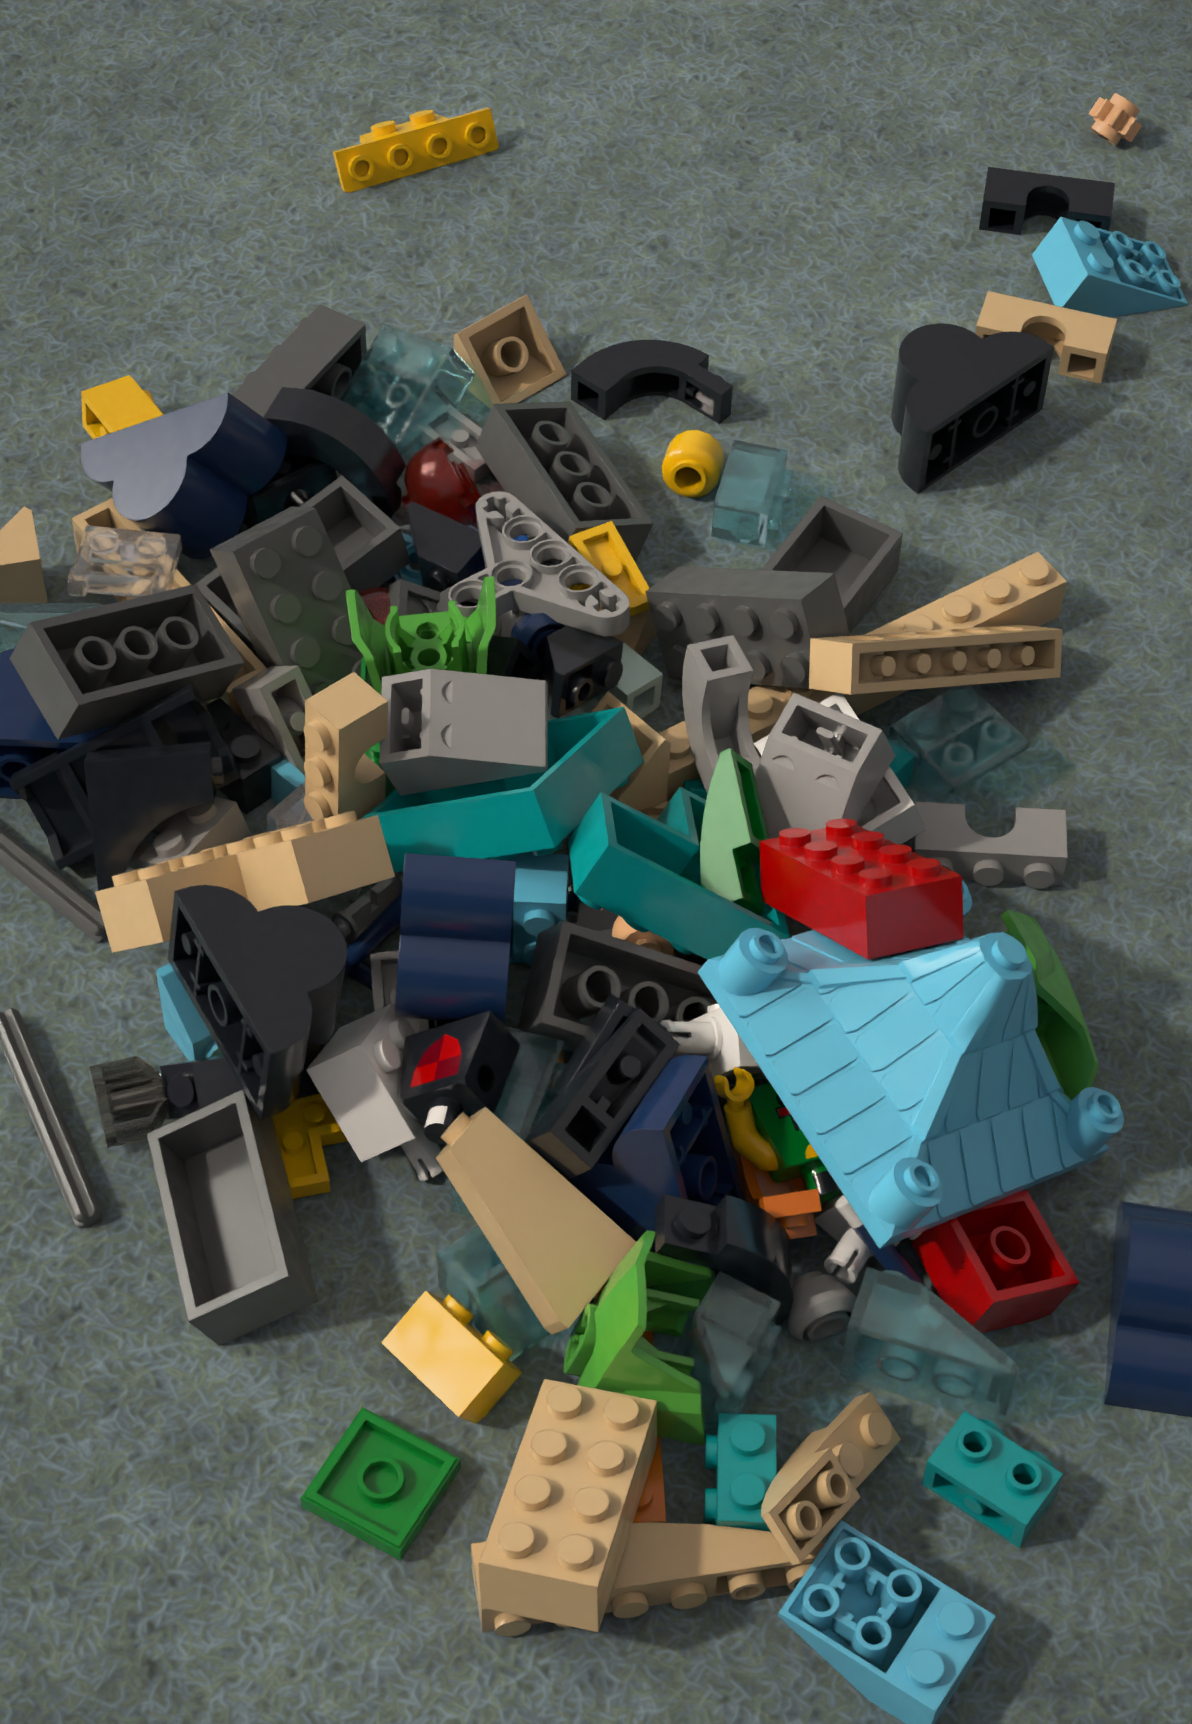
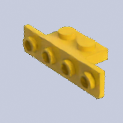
(414, 147)

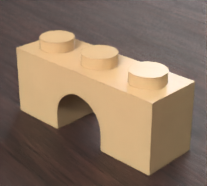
(1077, 336)
(337, 732)

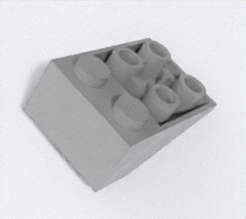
(462, 729)
(818, 767)

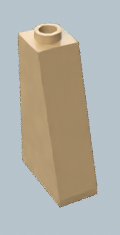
(533, 1217)

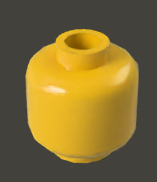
(692, 463)

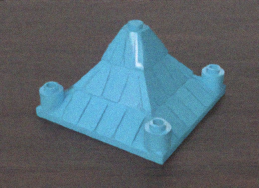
(911, 1070)

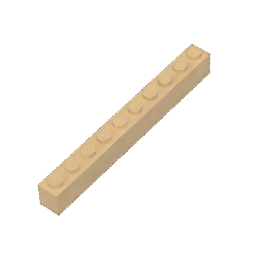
(1018, 594)

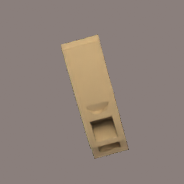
(823, 1474)

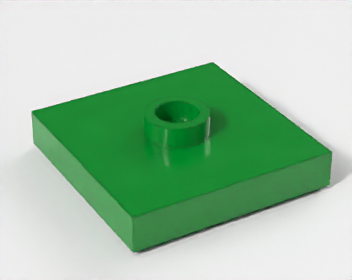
(381, 1483)

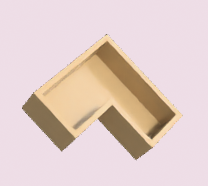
(267, 869)

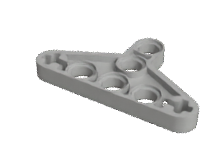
(543, 586)

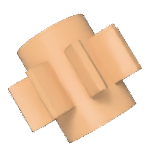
(1115, 119)

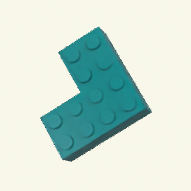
(521, 812)
(652, 875)

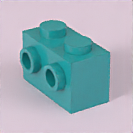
(744, 1469)
(992, 1478)

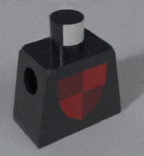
(456, 1070)

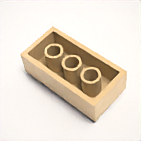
(569, 1505)

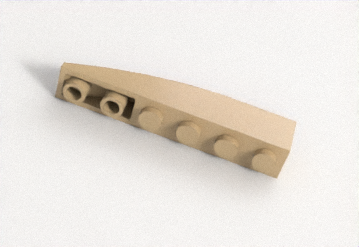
(677, 1567)

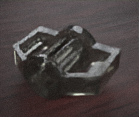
(129, 1099)

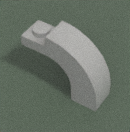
(716, 703)

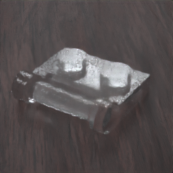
(124, 562)

